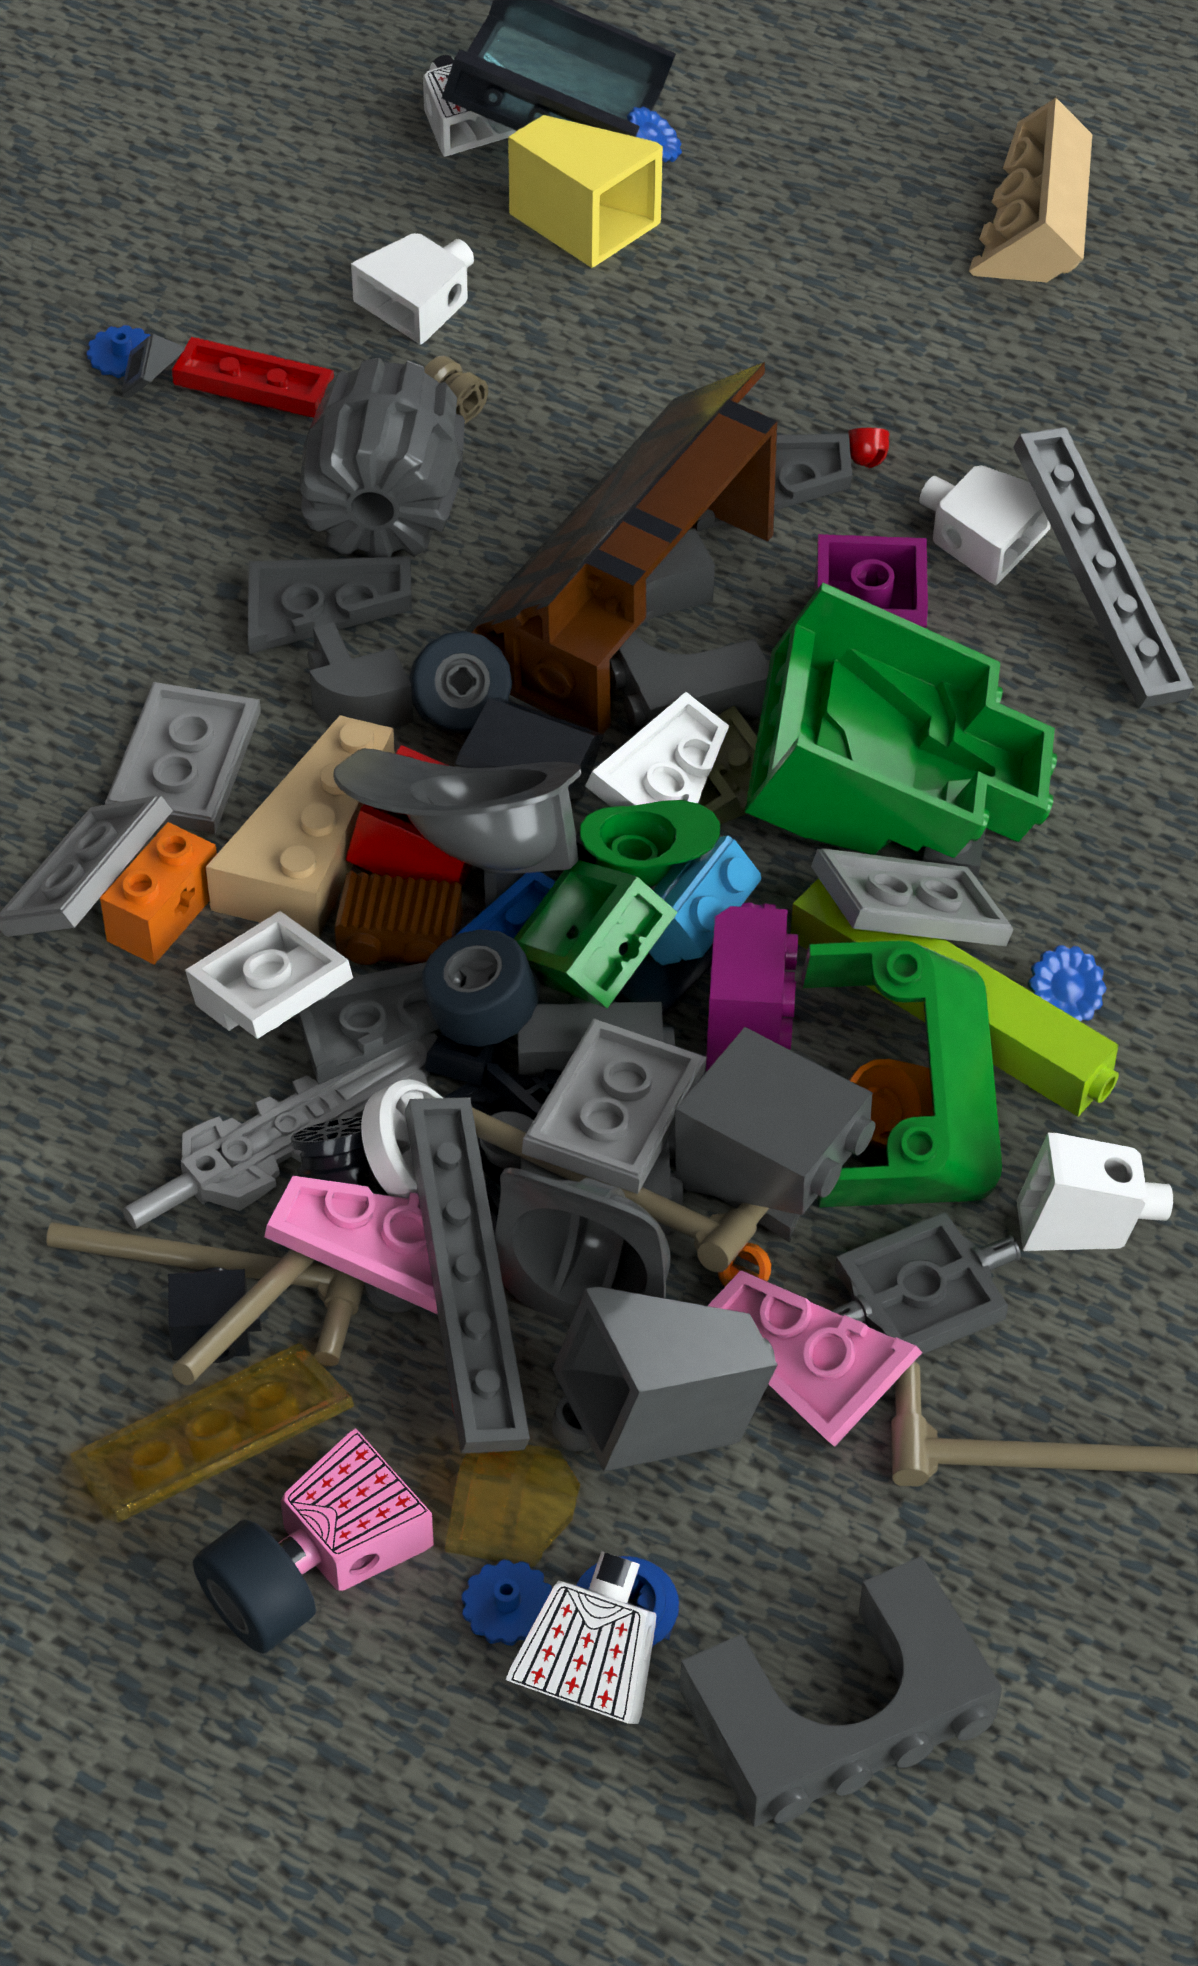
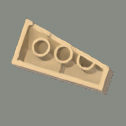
(1040, 201)

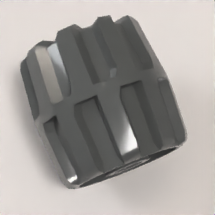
(382, 459)

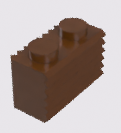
(395, 918)

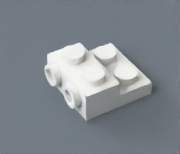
(266, 976)

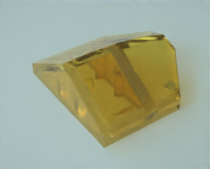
(511, 1504)

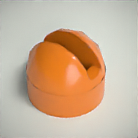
(753, 1254)

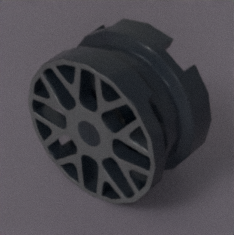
(332, 1151)

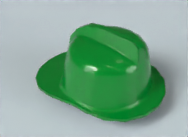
(649, 837)

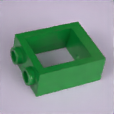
(606, 911)

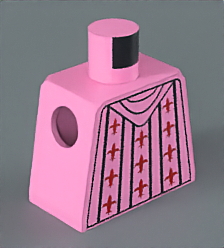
(353, 1516)

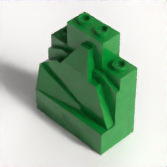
(892, 736)

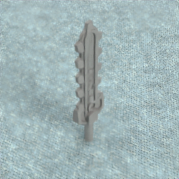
(239, 1161)

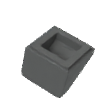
(147, 362)

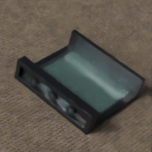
(557, 64)

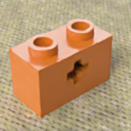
(158, 893)

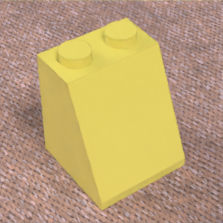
(584, 186)

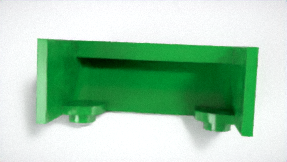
(958, 1148)

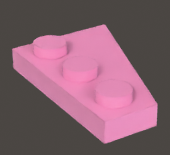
(358, 1234)
(826, 1361)

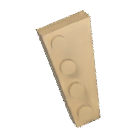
(298, 838)

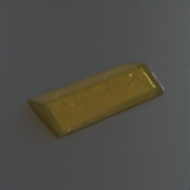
(209, 1432)

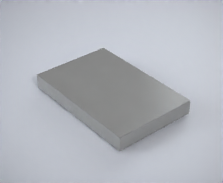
(187, 752)
(83, 866)
(911, 897)
(613, 1106)

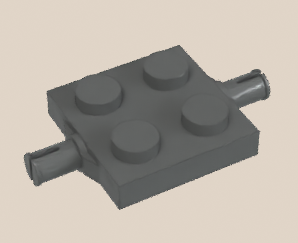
(925, 1283)

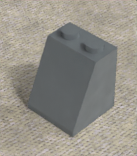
(769, 1127)
(660, 1375)

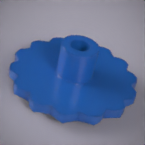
(657, 130)
(112, 349)
(1069, 981)
(504, 1601)

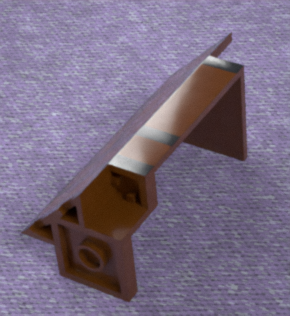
(588, 579)

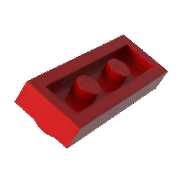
(251, 376)

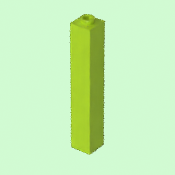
(1026, 1032)

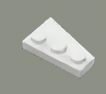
(663, 759)

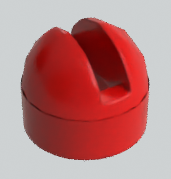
(868, 446)

